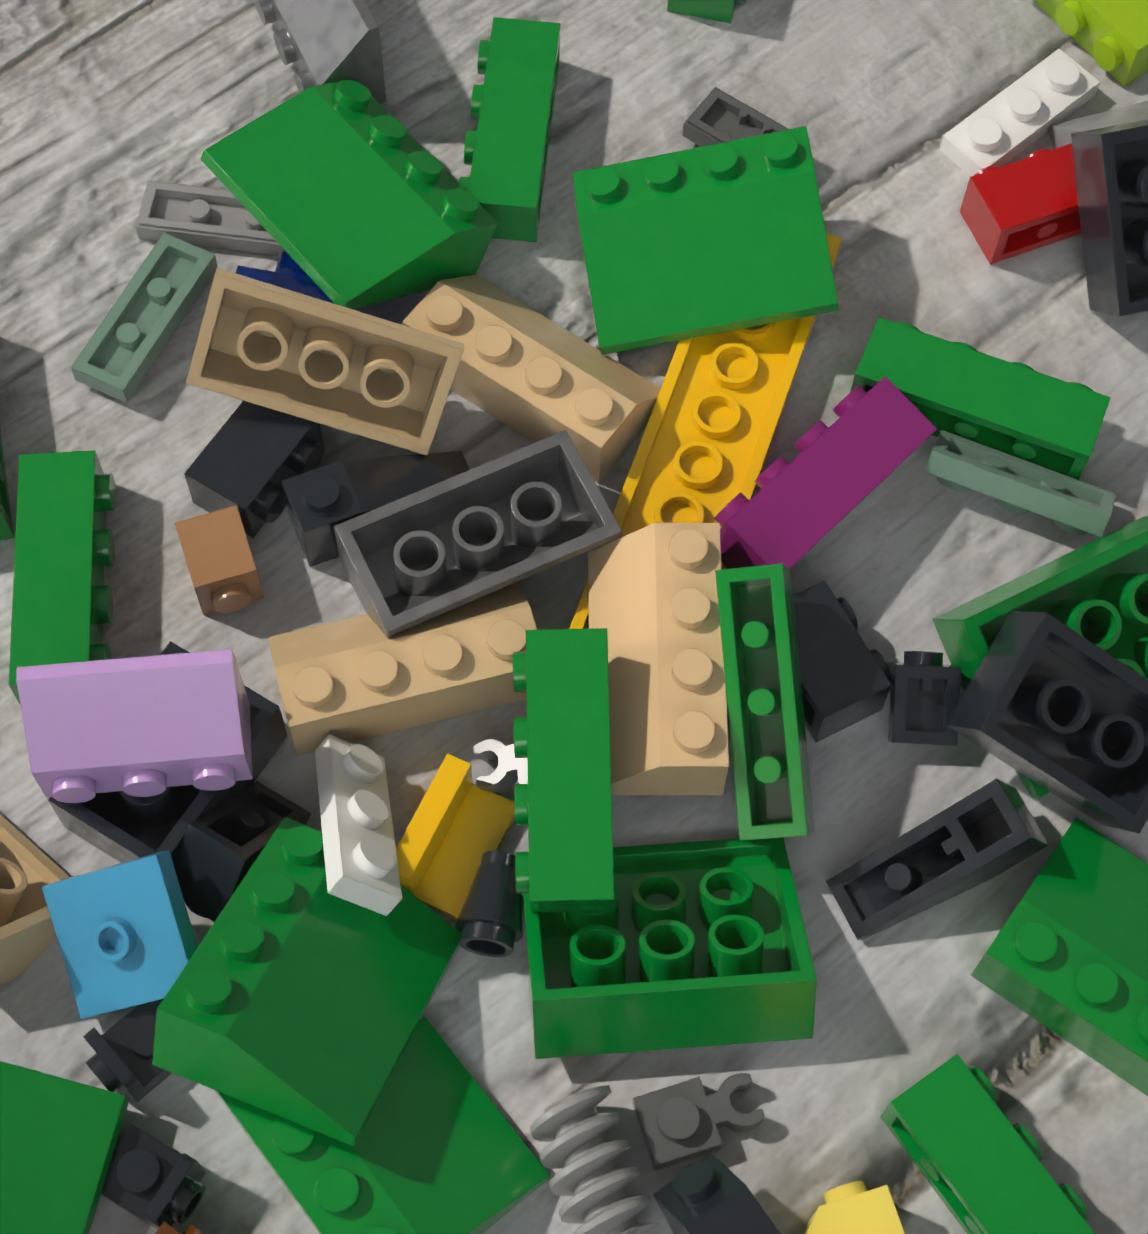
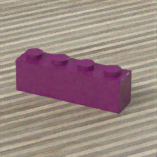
(824, 482)

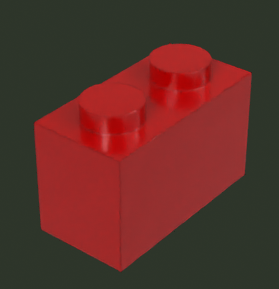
(1023, 204)

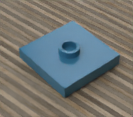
(122, 933)

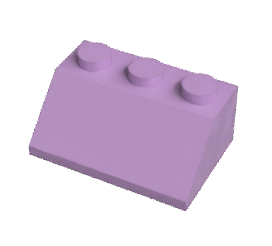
(136, 724)

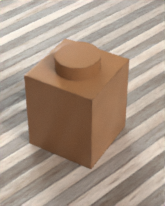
(220, 561)

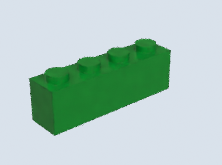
(513, 124)
(986, 397)
(61, 561)
(764, 702)
(567, 770)
(977, 1159)

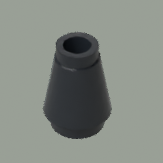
(492, 909)

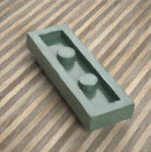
(144, 317)
(1020, 485)

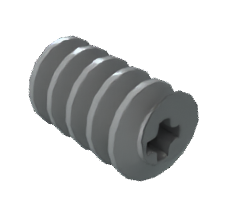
(589, 1165)

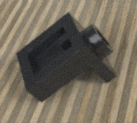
(923, 699)
(126, 1053)
(153, 1180)

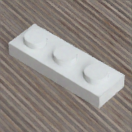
(1019, 114)
(357, 825)

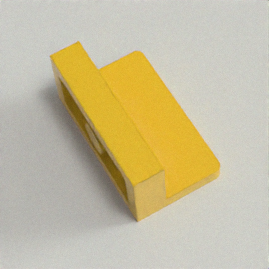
(449, 837)

